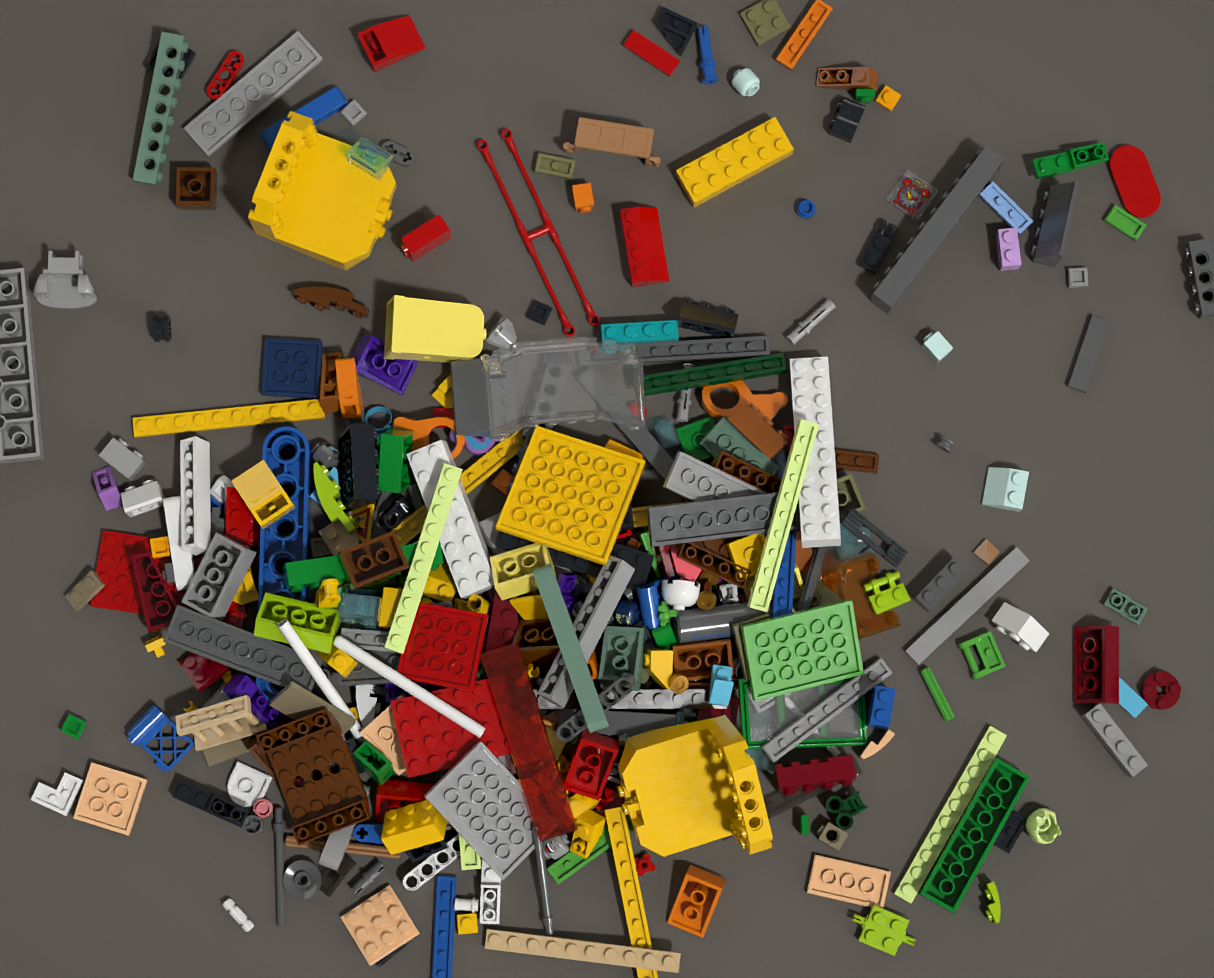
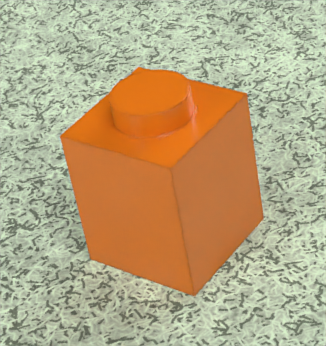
(583, 197)

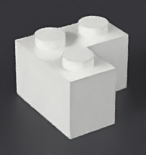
(1020, 627)

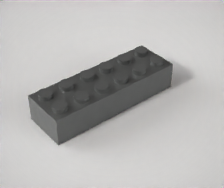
(625, 722)

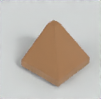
(986, 552)

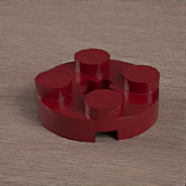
(1160, 679)

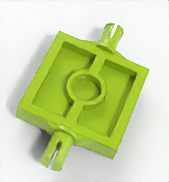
(883, 929)

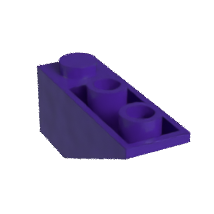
(242, 685)

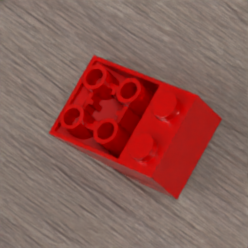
(390, 42)

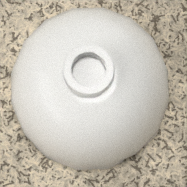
(680, 593)

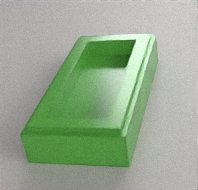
(1125, 223)

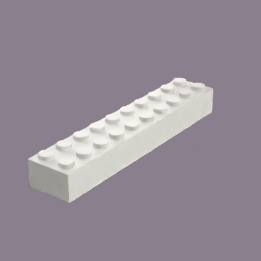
(819, 489)

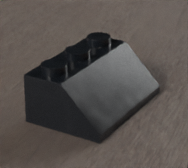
(707, 319)

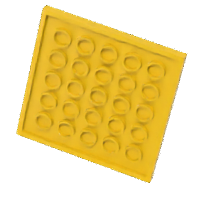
(570, 495)

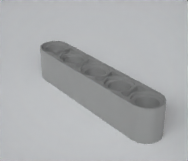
(337, 844)

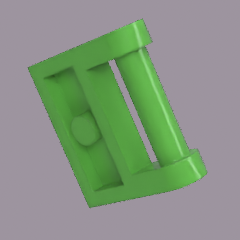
(988, 653)

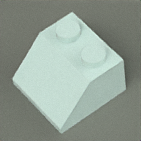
(1005, 488)

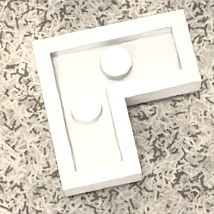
(60, 799)

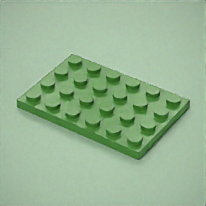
(802, 650)

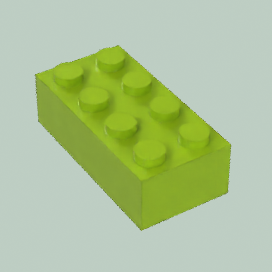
(313, 625)

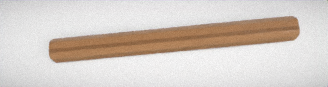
(353, 848)

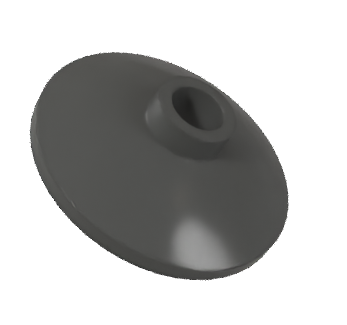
(293, 876)

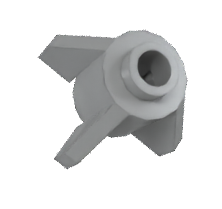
(501, 334)

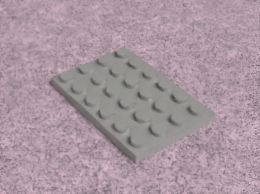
(486, 809)

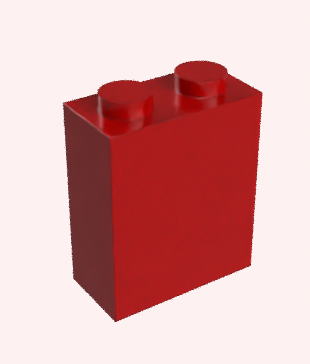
(425, 238)

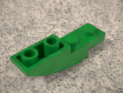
(1069, 161)

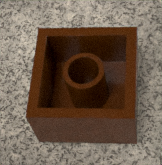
(196, 188)

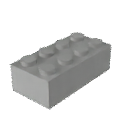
(219, 576)

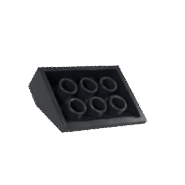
(358, 466)

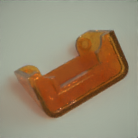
(847, 582)

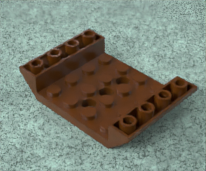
(713, 554)
(319, 804)

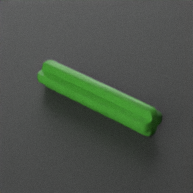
(937, 694)

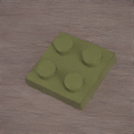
(765, 21)

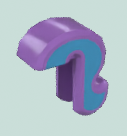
(474, 444)

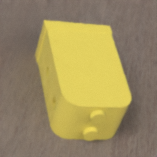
(432, 330)

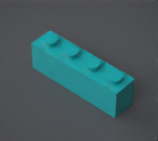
(641, 332)

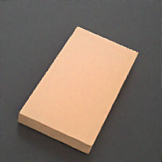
(848, 882)

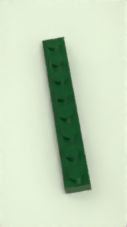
(714, 374)

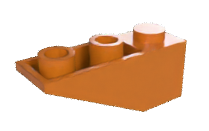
(349, 388)

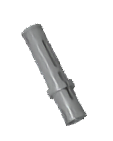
(794, 337)
(684, 401)

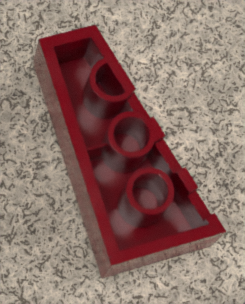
(154, 593)
(502, 624)
(815, 775)

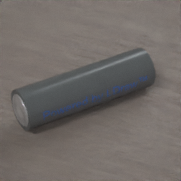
(713, 624)

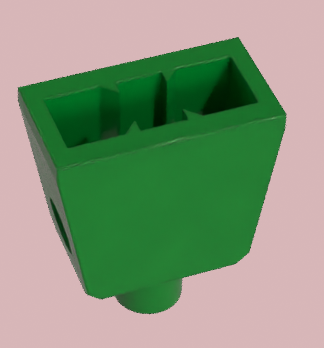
(378, 766)

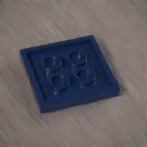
(292, 368)

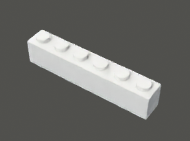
(195, 495)

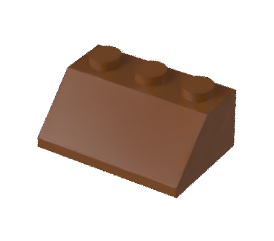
(759, 430)
(697, 659)

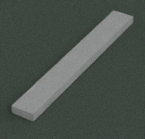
(967, 606)
(826, 710)

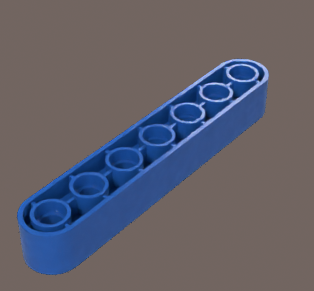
(297, 544)

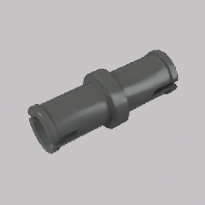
(368, 878)

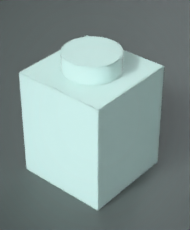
(936, 346)

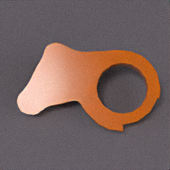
(767, 404)
(423, 429)

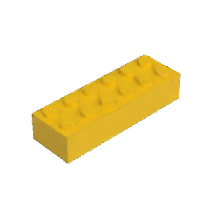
(734, 162)

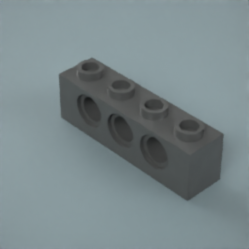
(1204, 249)

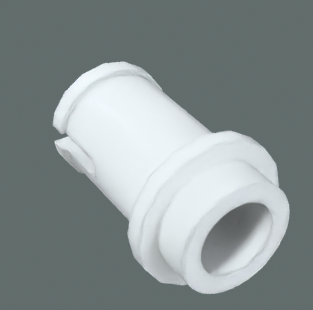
(467, 904)

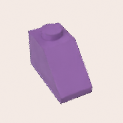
(107, 488)

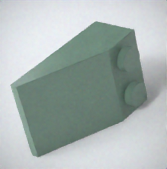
(621, 654)

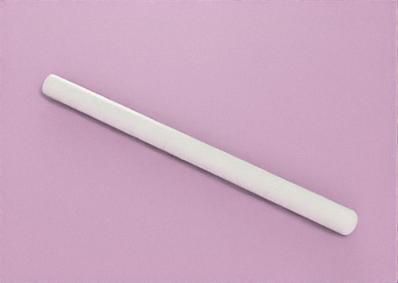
(318, 675)
(409, 686)

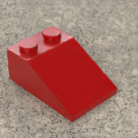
(591, 764)

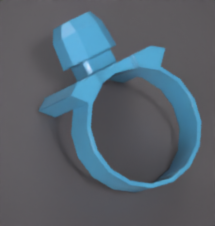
(386, 427)

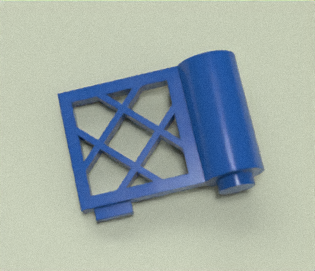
(650, 599)
(145, 730)

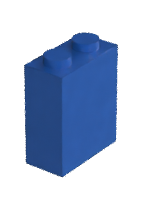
(880, 707)

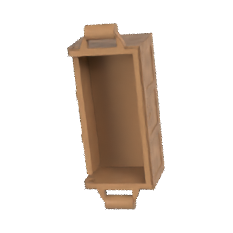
(614, 139)

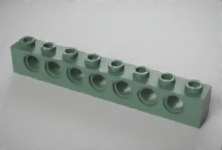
(167, 43)

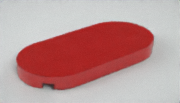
(1134, 181)

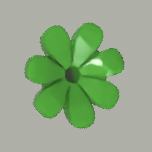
(666, 613)

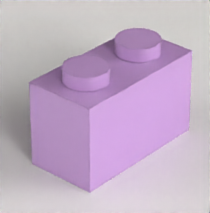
(1008, 249)

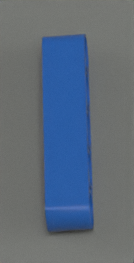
(318, 110)

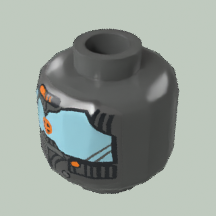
(325, 454)

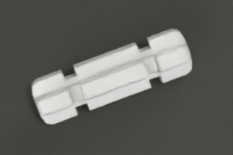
(238, 915)

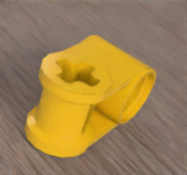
(327, 594)

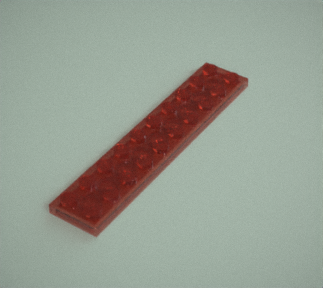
(529, 741)

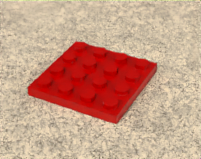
(444, 647)

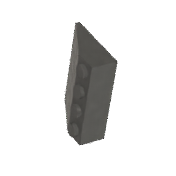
(1054, 224)
(469, 398)

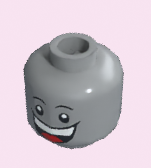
(556, 846)

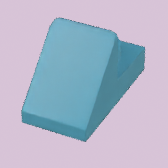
(720, 685)

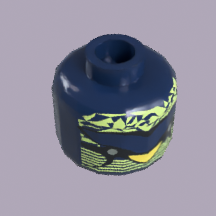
(627, 612)

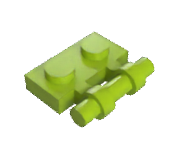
(889, 598)

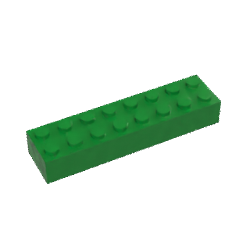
(314, 571)
(974, 835)

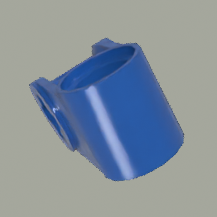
(374, 833)

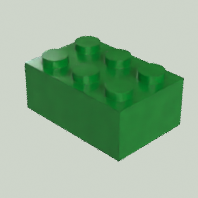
(393, 461)

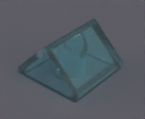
(370, 157)

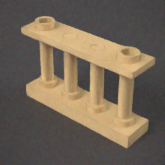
(215, 715)

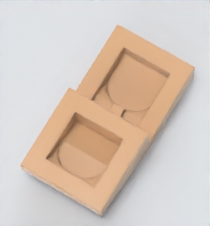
(872, 748)

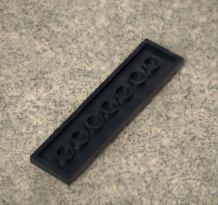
(637, 559)

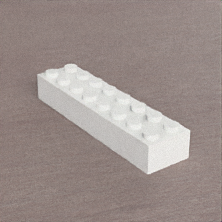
(461, 534)

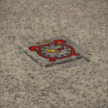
(912, 195)

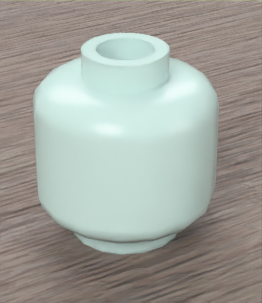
(745, 82)

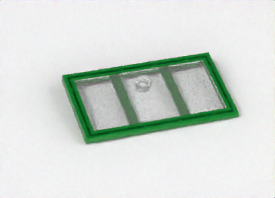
(769, 717)

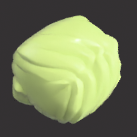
(1042, 826)

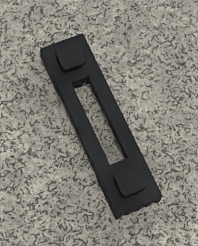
(893, 552)

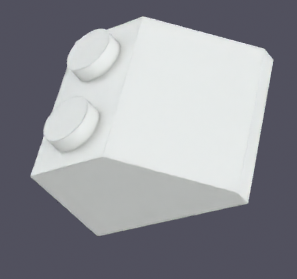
(143, 498)

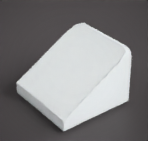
(218, 488)
(729, 593)

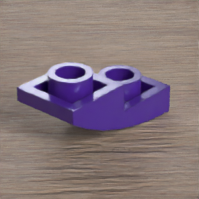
(566, 584)

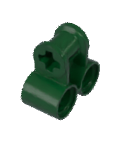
(846, 808)

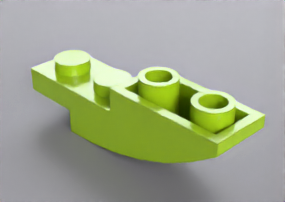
(328, 493)

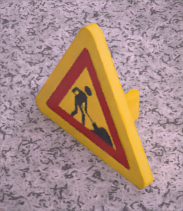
(364, 520)

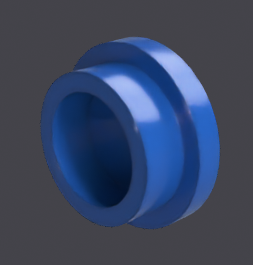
(806, 209)

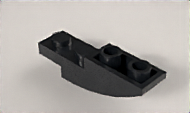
(210, 803)

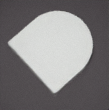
(247, 785)

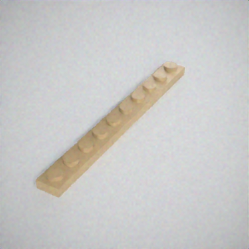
(583, 950)

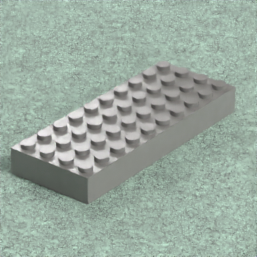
(19, 394)

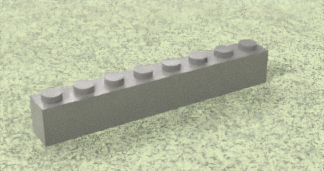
(588, 626)

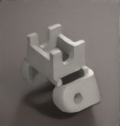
(65, 285)

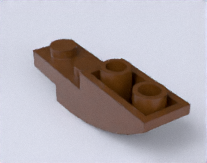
(324, 297)

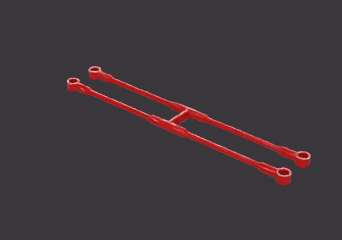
(548, 228)

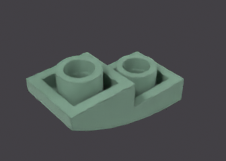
(1125, 607)

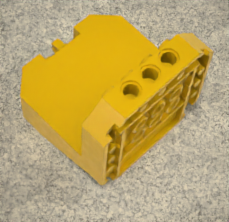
(318, 198)
(693, 788)

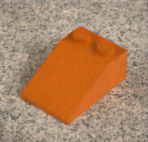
(696, 901)

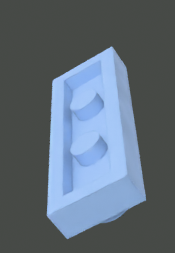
(1005, 207)

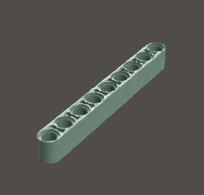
(570, 648)

